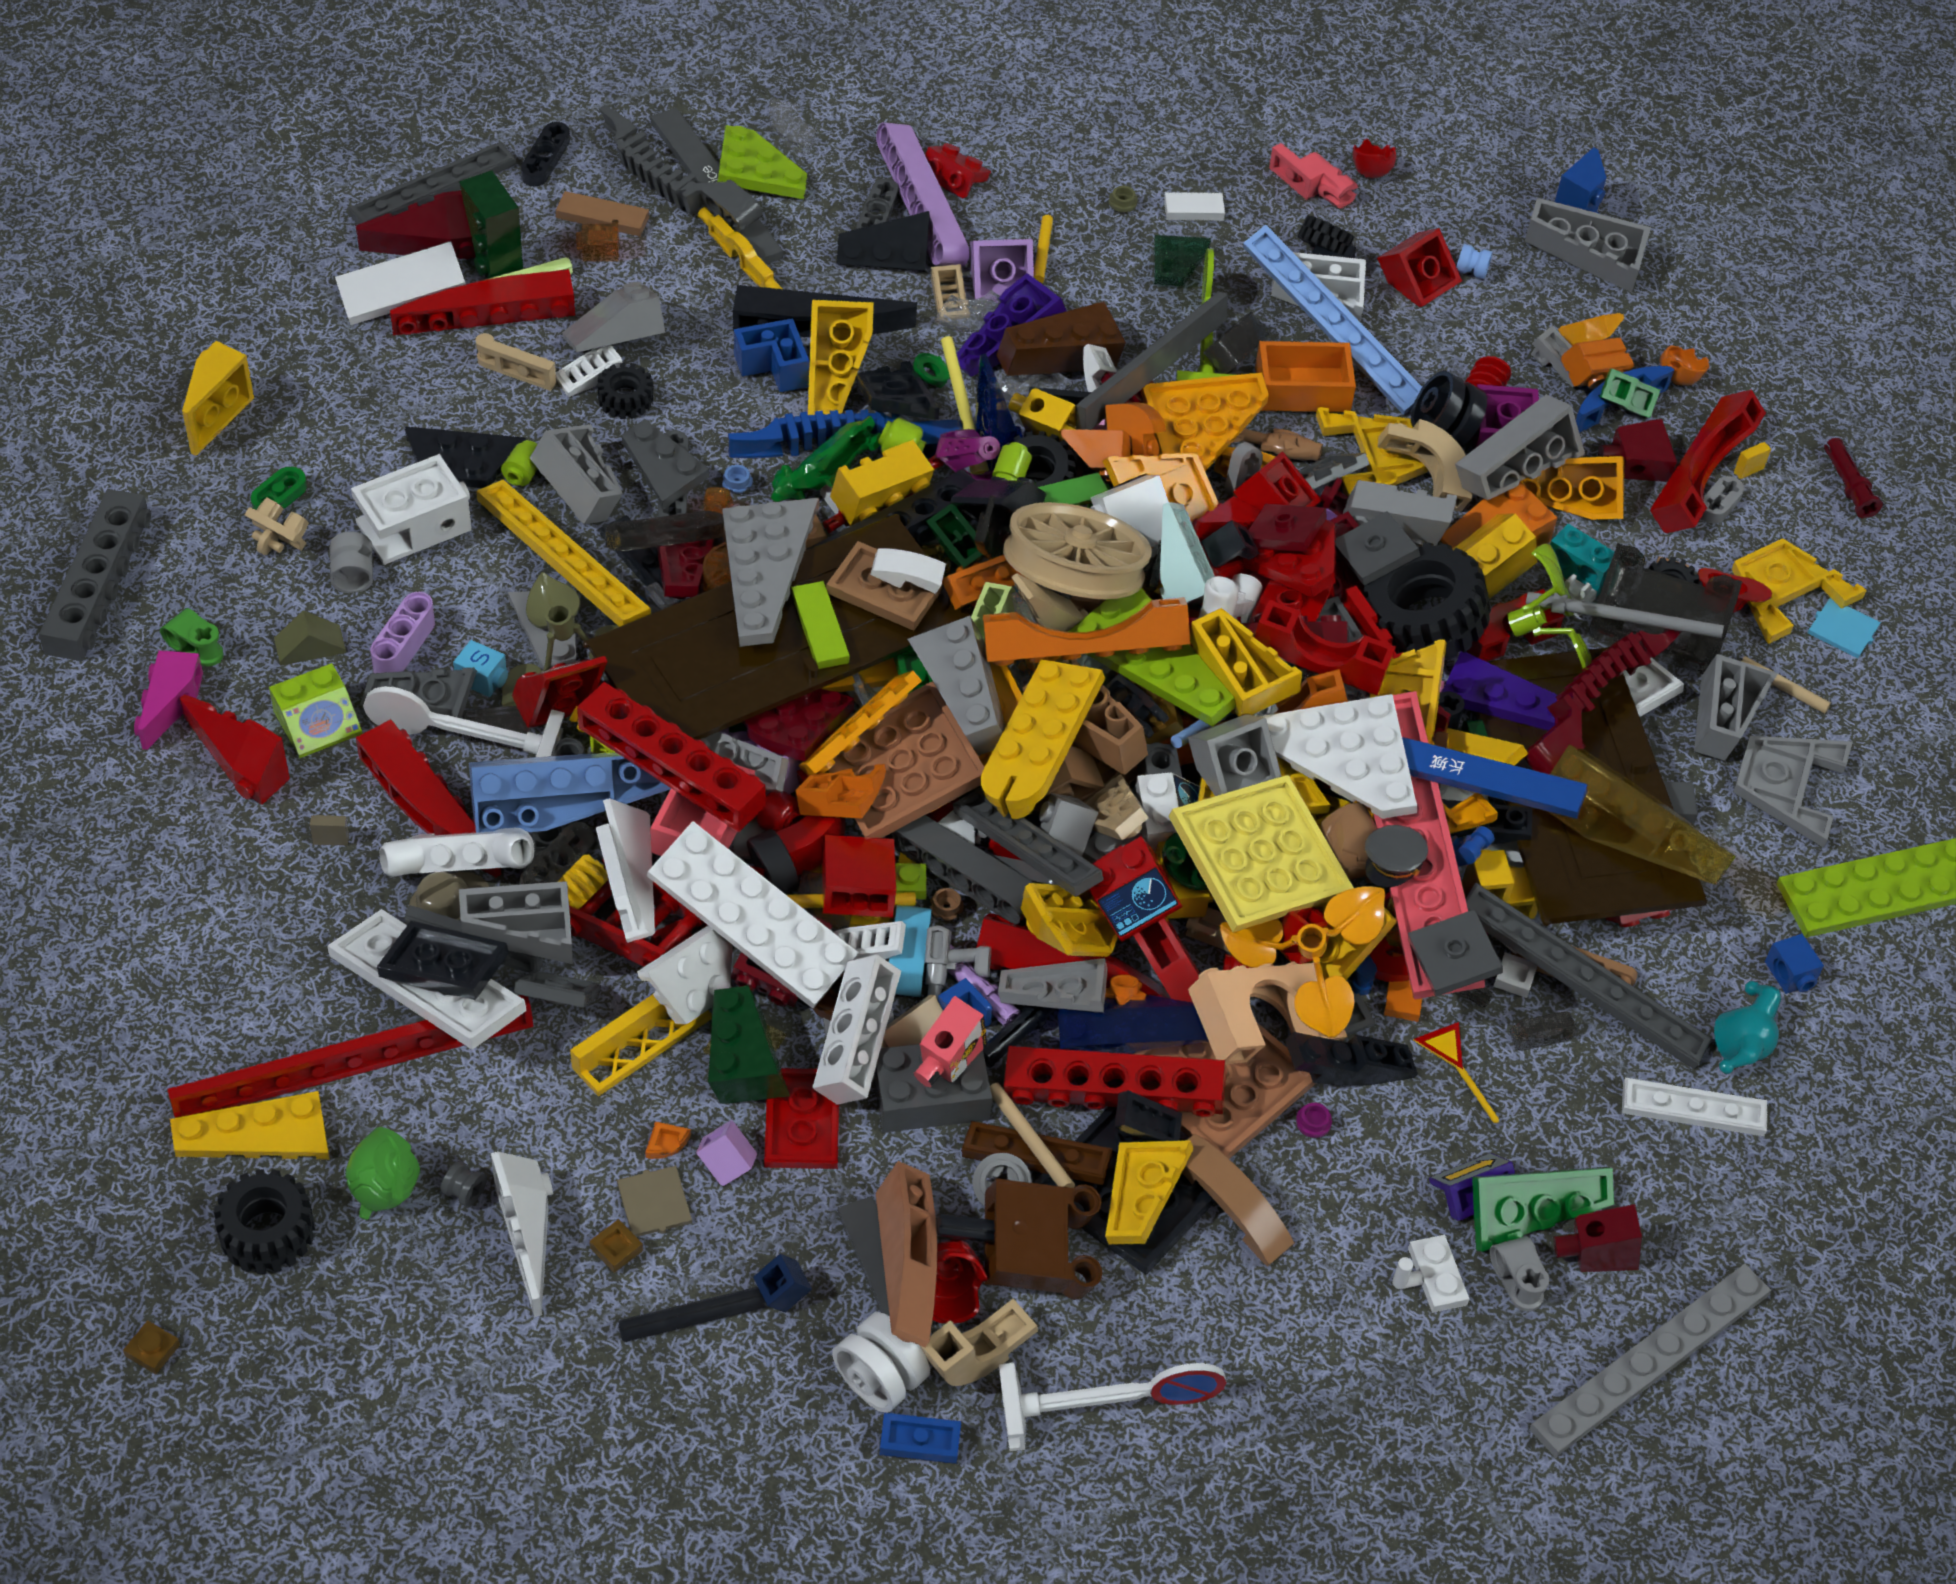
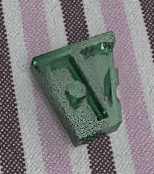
(1177, 258)

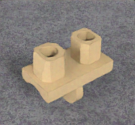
(265, 519)

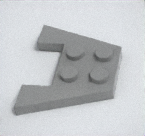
(1776, 777)

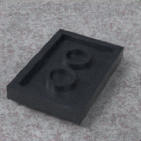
(442, 960)

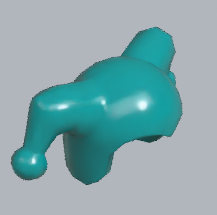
(1748, 1031)

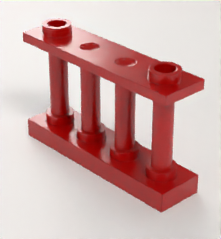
(613, 939)

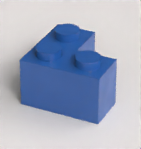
(775, 349)

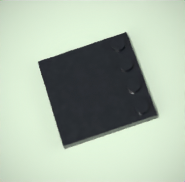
(1182, 1210)

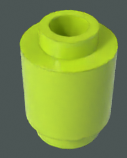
(1012, 462)
(518, 467)

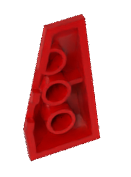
(245, 751)

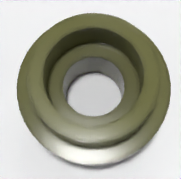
(1123, 199)

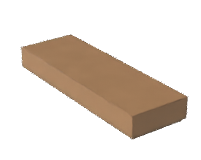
(593, 210)

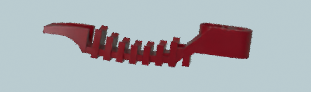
(1623, 655)

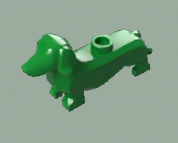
(822, 465)

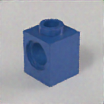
(1794, 964)

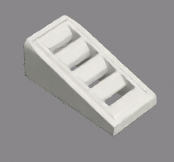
(601, 357)
(868, 934)

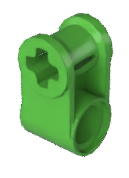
(193, 634)

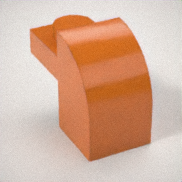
(1140, 422)

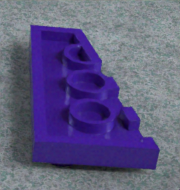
(1500, 693)

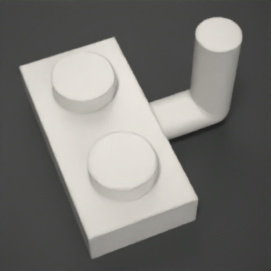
(1434, 1271)

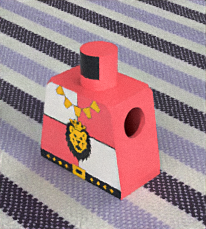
(951, 1043)

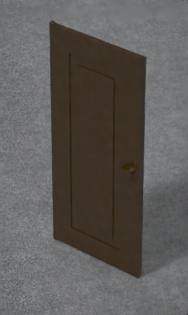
(696, 674)
(1566, 871)

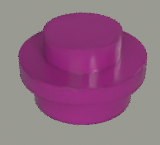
(1314, 1120)

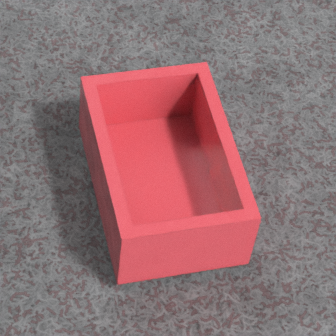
(677, 815)

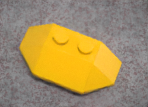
(1067, 921)

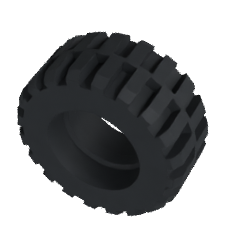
(1433, 574)

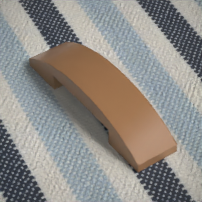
(1239, 1199)

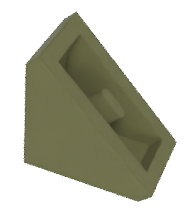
(308, 639)

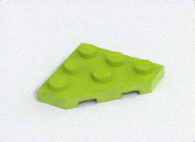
(759, 165)

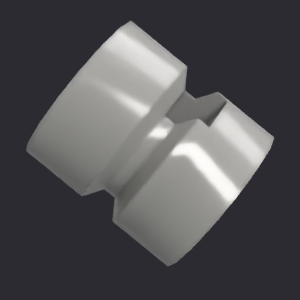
(351, 562)

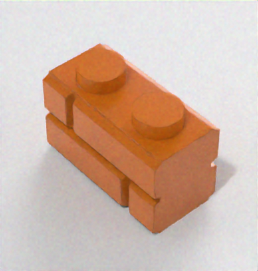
(1591, 361)

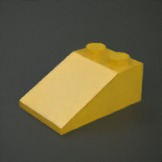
(215, 394)

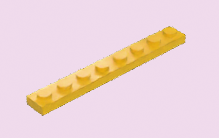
(562, 553)

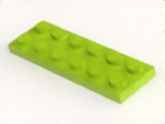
(1872, 888)

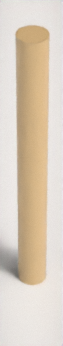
(1030, 1137)

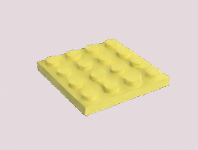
(1260, 852)

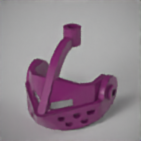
(967, 449)

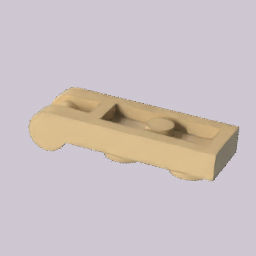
(515, 362)

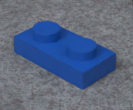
(920, 1438)

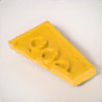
(270, 1128)

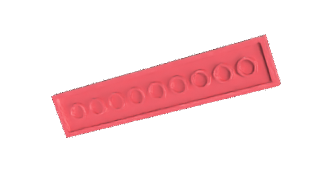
(1437, 889)

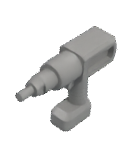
(940, 958)

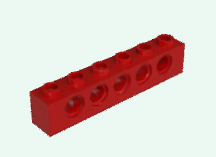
(672, 756)
(1135, 1070)

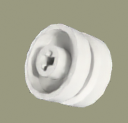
(880, 1364)

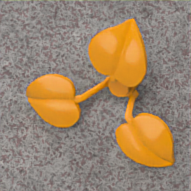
(1328, 1002)

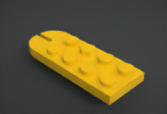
(1039, 736)

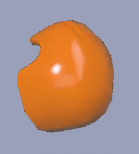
(1686, 365)

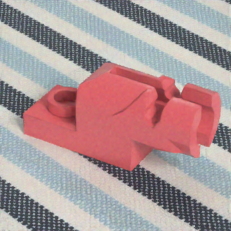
(1312, 176)

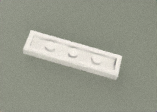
(1694, 1106)

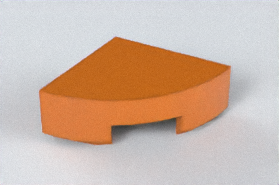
(666, 1139)

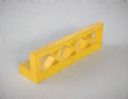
(625, 1032)

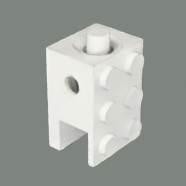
(412, 509)

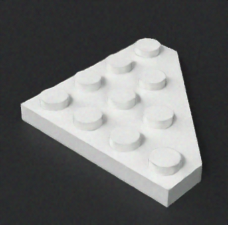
(1351, 749)

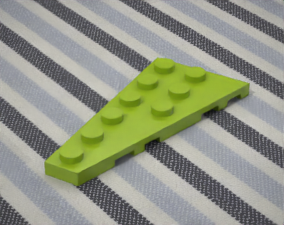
(1172, 675)

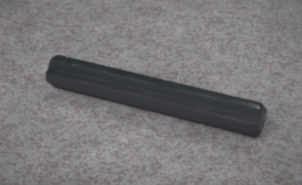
(691, 1314)

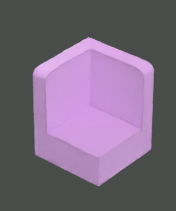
(726, 1153)

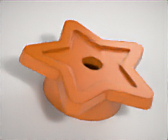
(1125, 988)

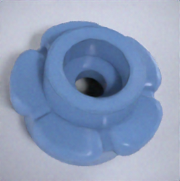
(737, 479)

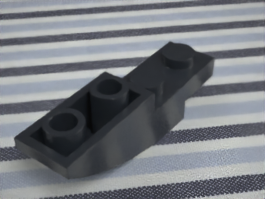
(1353, 1062)

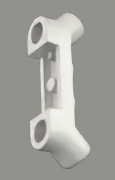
(1233, 595)
(457, 852)

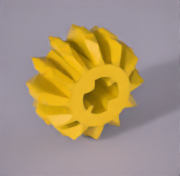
(584, 880)

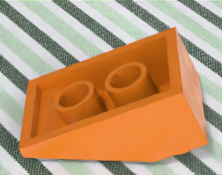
(1514, 501)

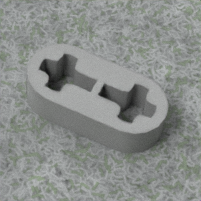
(1243, 464)
(1726, 503)

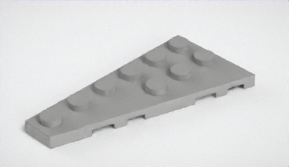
(764, 559)

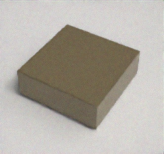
(329, 830)

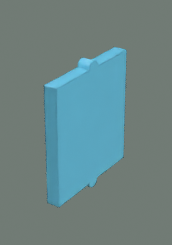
(1844, 628)

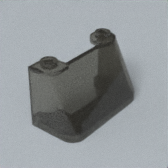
(1646, 590)

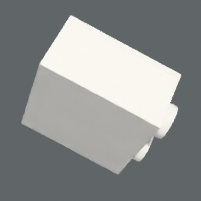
(1137, 504)

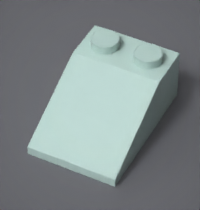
(1183, 560)

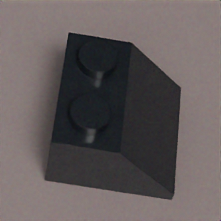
(1009, 497)

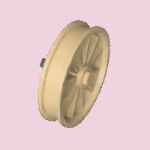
(1077, 551)

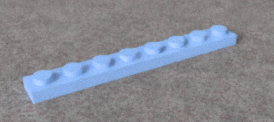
(1333, 318)

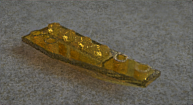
(1636, 822)

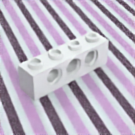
(857, 1029)

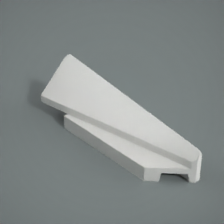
(627, 859)

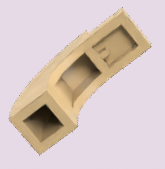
(1435, 450)
(976, 1353)

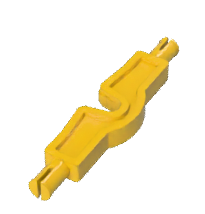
(736, 244)

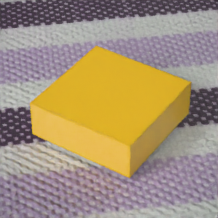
(1752, 460)

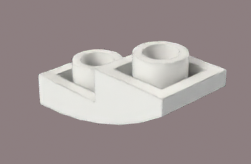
(900, 566)

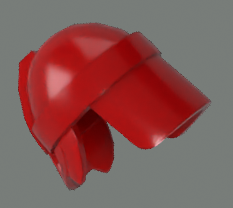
(957, 1282)

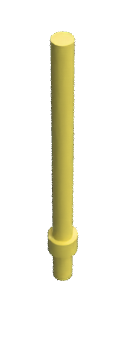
(960, 394)

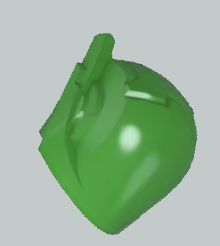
(381, 1171)

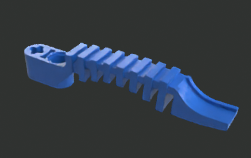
(766, 441)

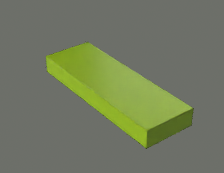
(820, 625)

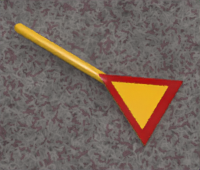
(1447, 1046)

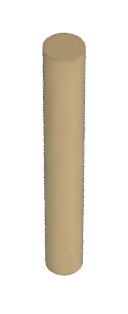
(1795, 690)

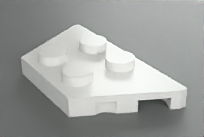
(690, 974)

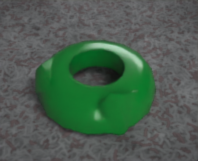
(936, 364)

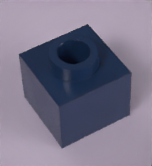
(782, 1283)

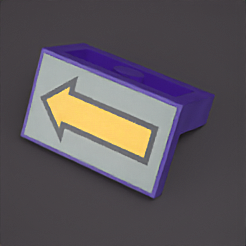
(1459, 1185)

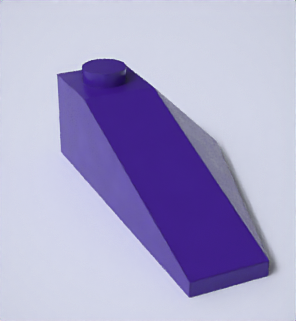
(1019, 304)

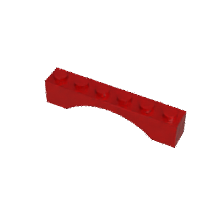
(1682, 498)

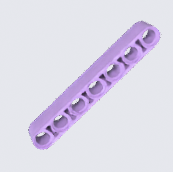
(922, 192)

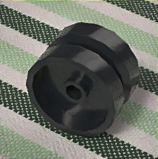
(1451, 406)

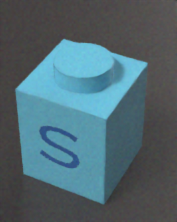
(489, 666)

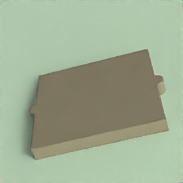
(654, 1201)

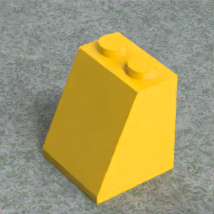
(1502, 550)

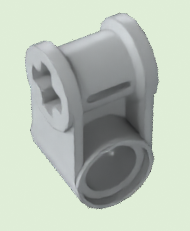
(1520, 1272)

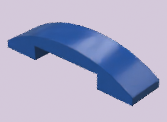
(1593, 406)

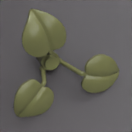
(551, 607)

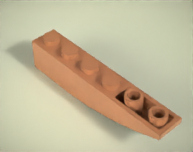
(908, 1251)

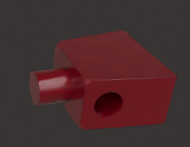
(1644, 449)
(1603, 1240)

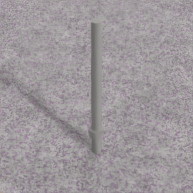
(1560, 604)

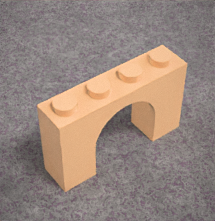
(1226, 1012)

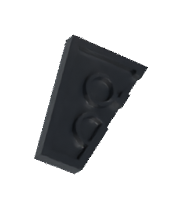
(887, 244)

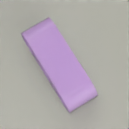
(403, 634)

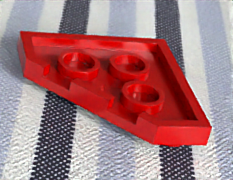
(1302, 571)

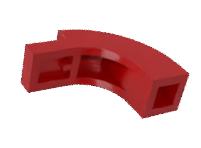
(807, 836)

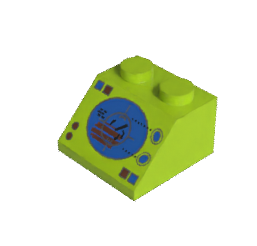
(315, 710)

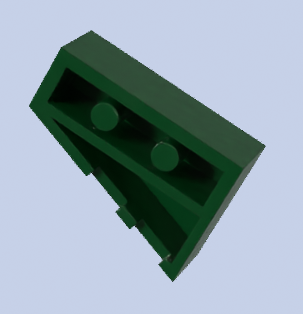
(492, 225)
(742, 1050)

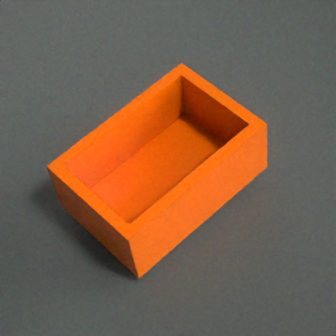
(1307, 375)

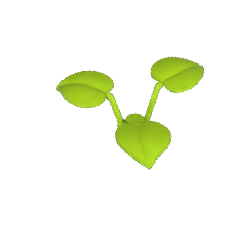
(1532, 615)

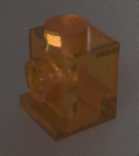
(599, 242)

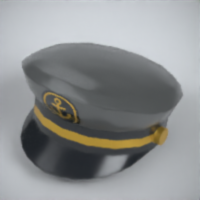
(1394, 855)

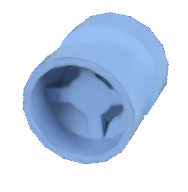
(1474, 261)

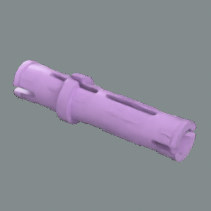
(1001, 1011)

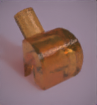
(717, 499)

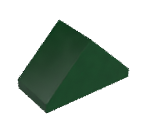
(955, 536)

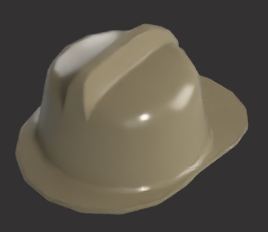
(440, 892)

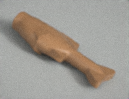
(1289, 442)

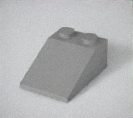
(618, 318)

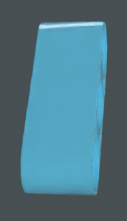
(912, 959)

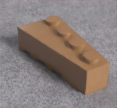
(1110, 731)

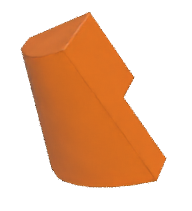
(840, 793)

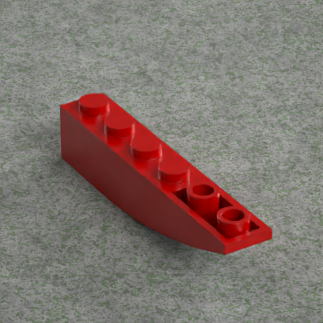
(489, 303)
(412, 783)
(1018, 947)
(1167, 957)

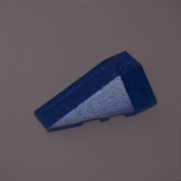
(992, 412)
(1131, 1026)

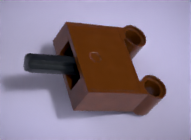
(1029, 1236)

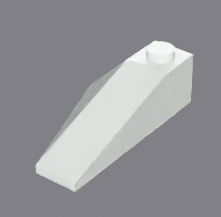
(525, 1209)

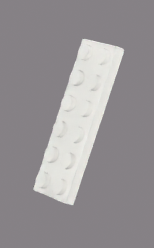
(752, 914)
(460, 1017)

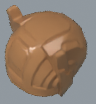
(1346, 835)

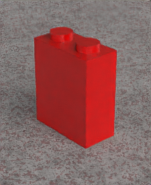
(858, 876)

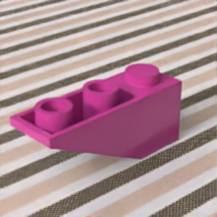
(169, 680)

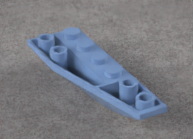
(553, 789)

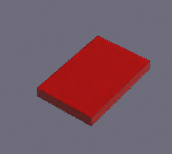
(802, 1126)

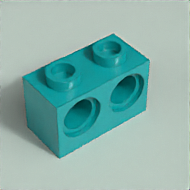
(1582, 556)

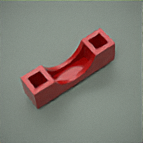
(1360, 662)

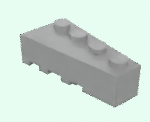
(1589, 241)
(1522, 449)
(960, 670)

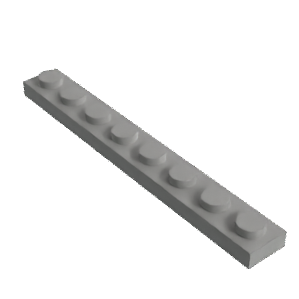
(1649, 1360)

